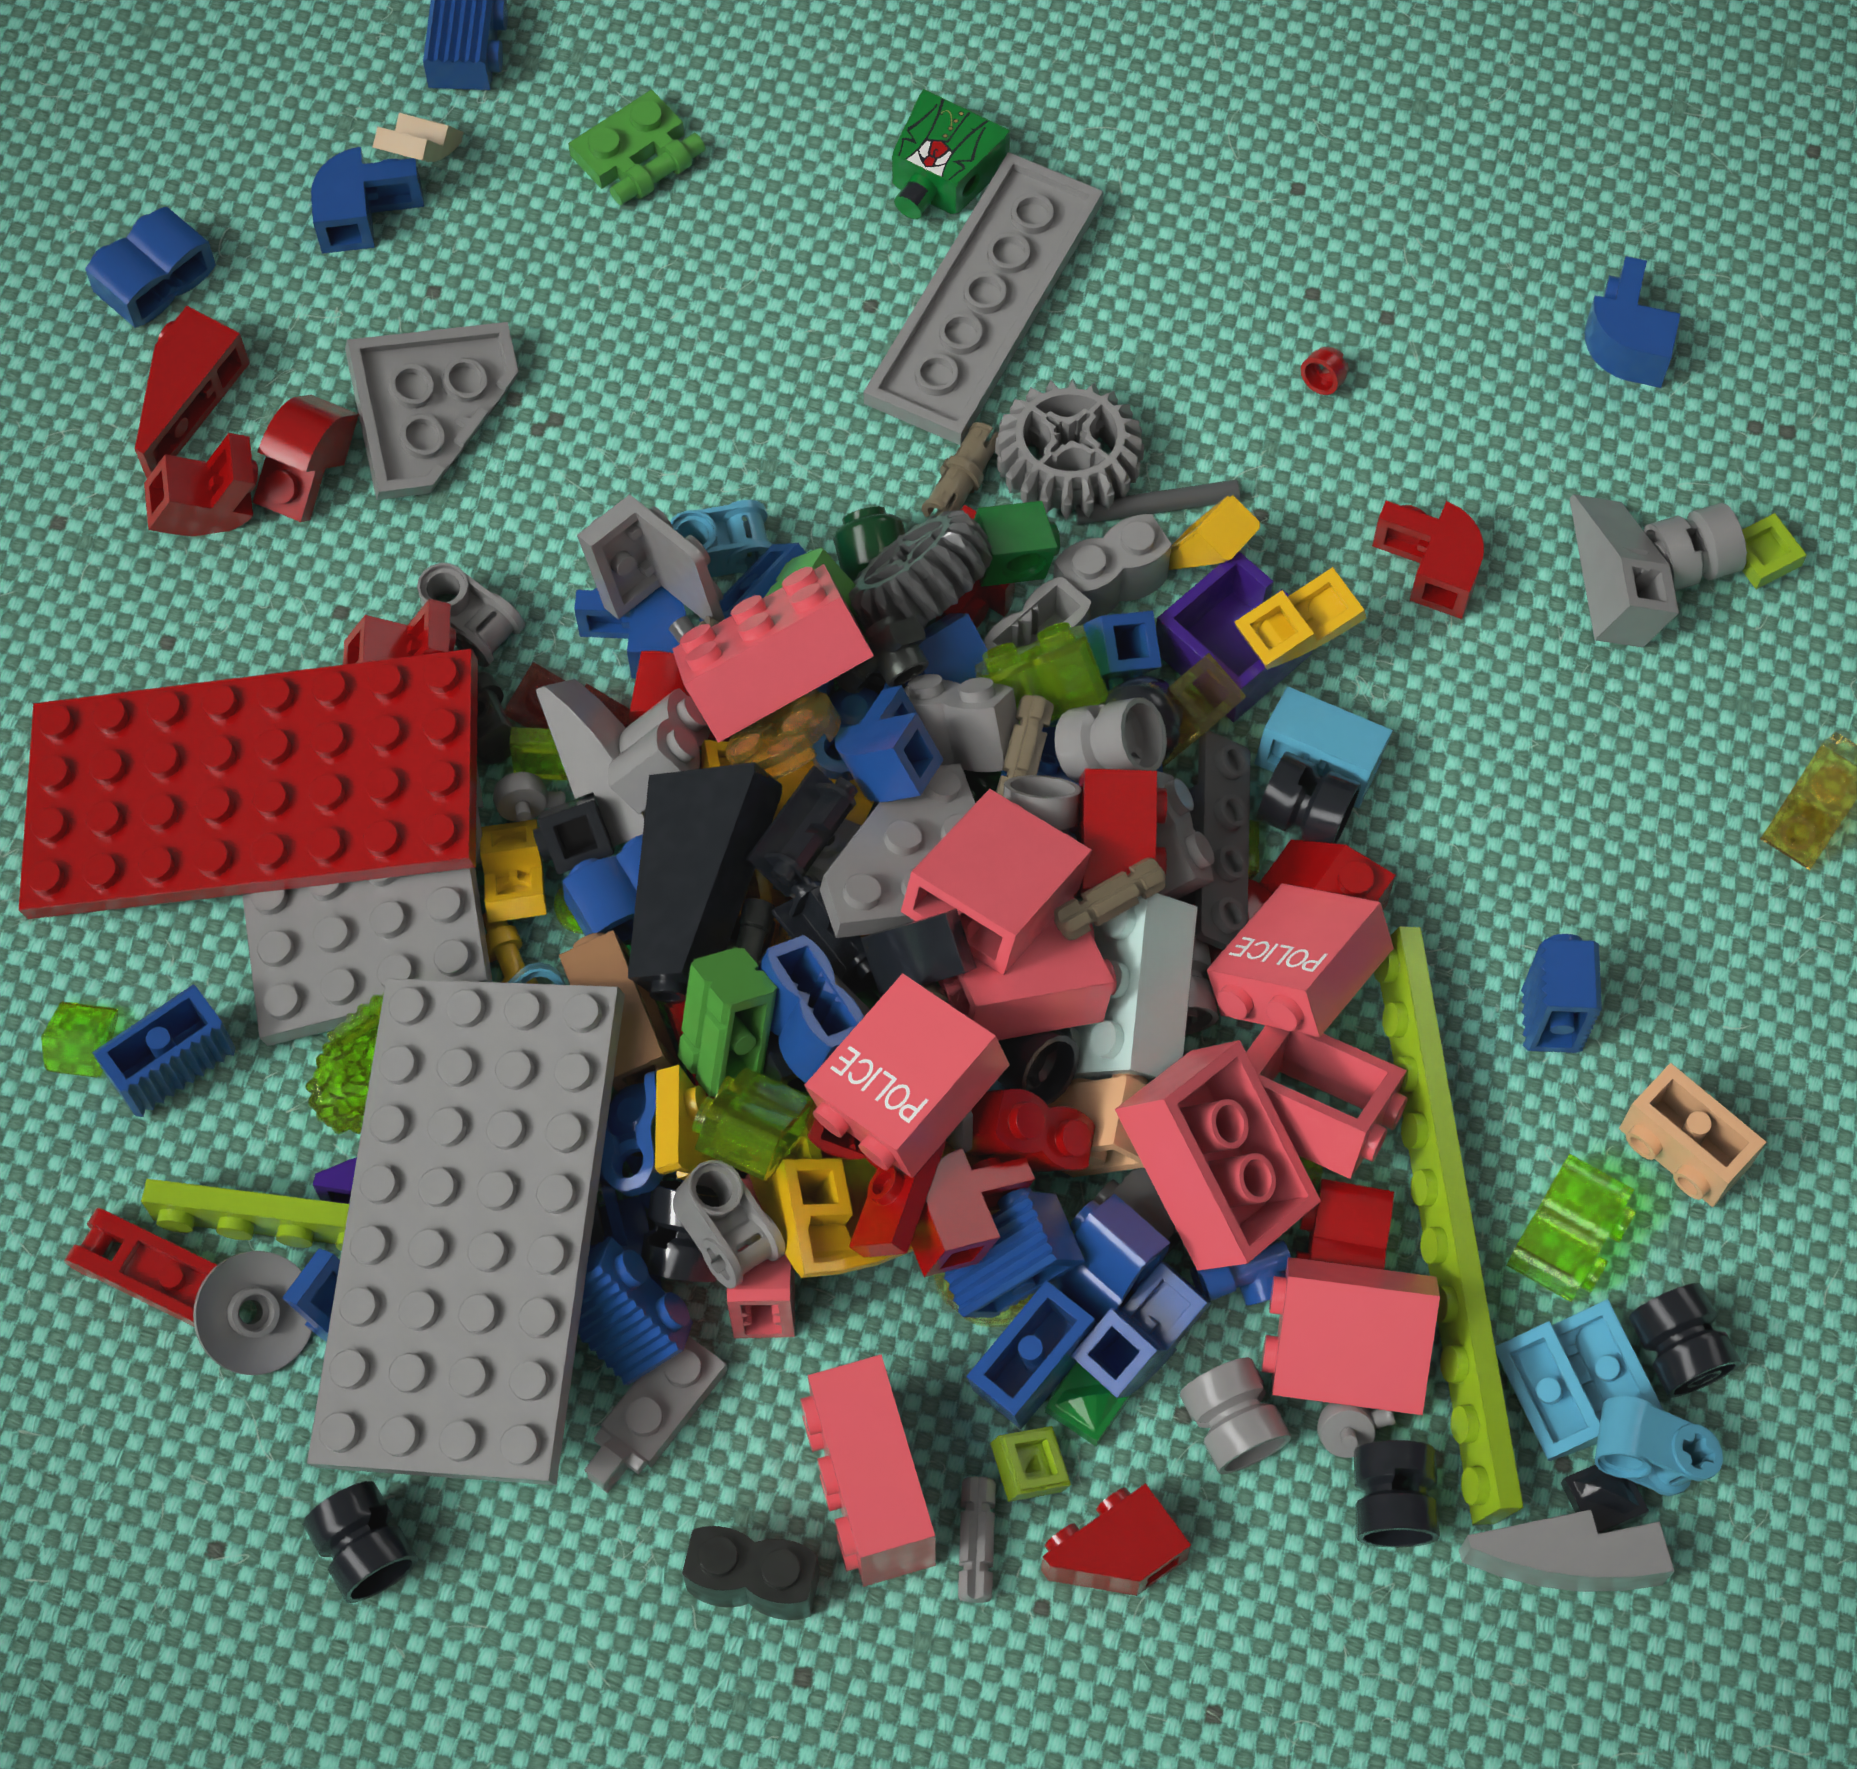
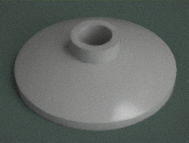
(275, 1332)

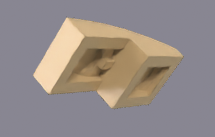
(418, 138)

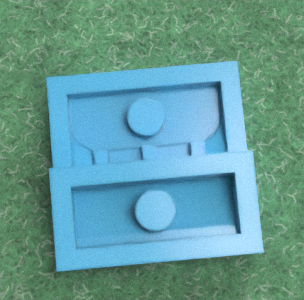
(1569, 1372)

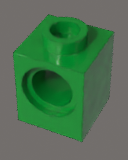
(1020, 542)

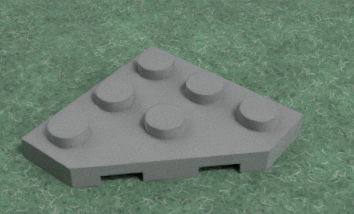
(426, 399)
(873, 871)

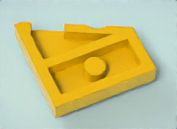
(675, 1112)

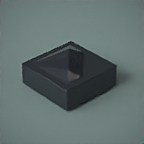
(1609, 1498)

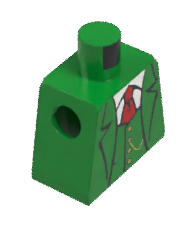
(945, 156)

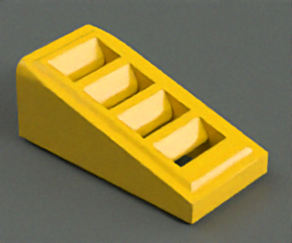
(1214, 536)

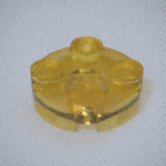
(786, 737)

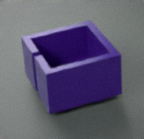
(1205, 624)

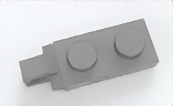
(653, 1413)

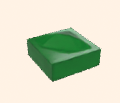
(1085, 1405)

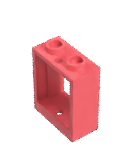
(1342, 1071)

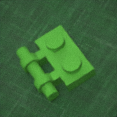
(629, 138)

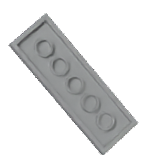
(983, 298)

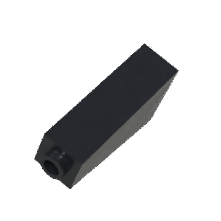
(695, 868)

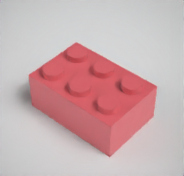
(770, 651)
(1218, 1156)
(868, 1471)

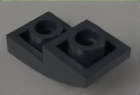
(919, 949)

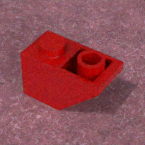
(1120, 1549)

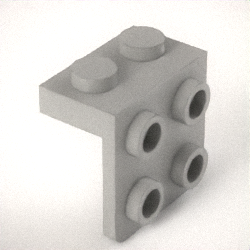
(638, 551)

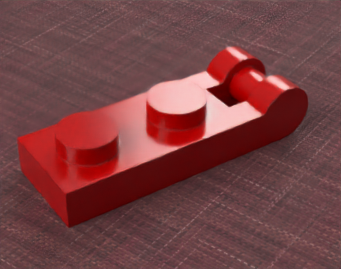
(143, 1265)

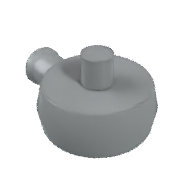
(524, 796)
(1347, 1427)

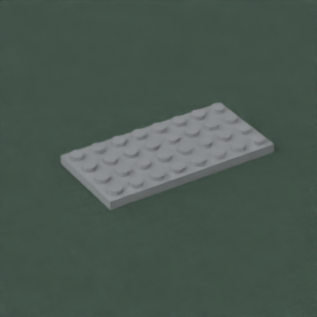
(468, 1231)

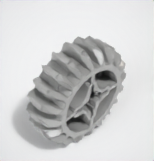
(1065, 430)

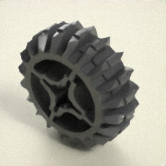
(923, 570)

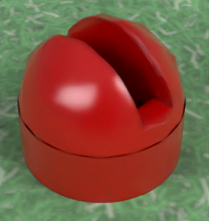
(1328, 379)

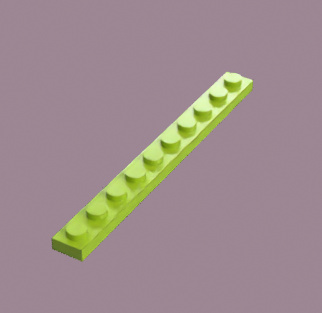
(1448, 1234)

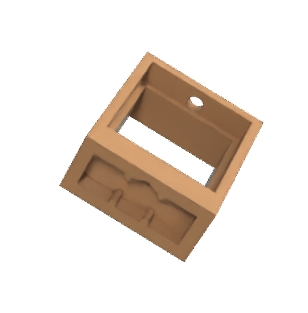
(643, 1035)

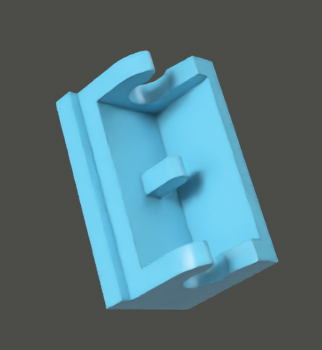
(1323, 736)

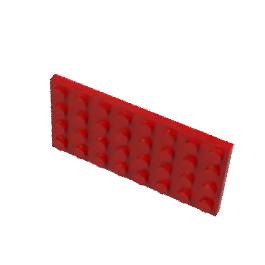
(251, 785)

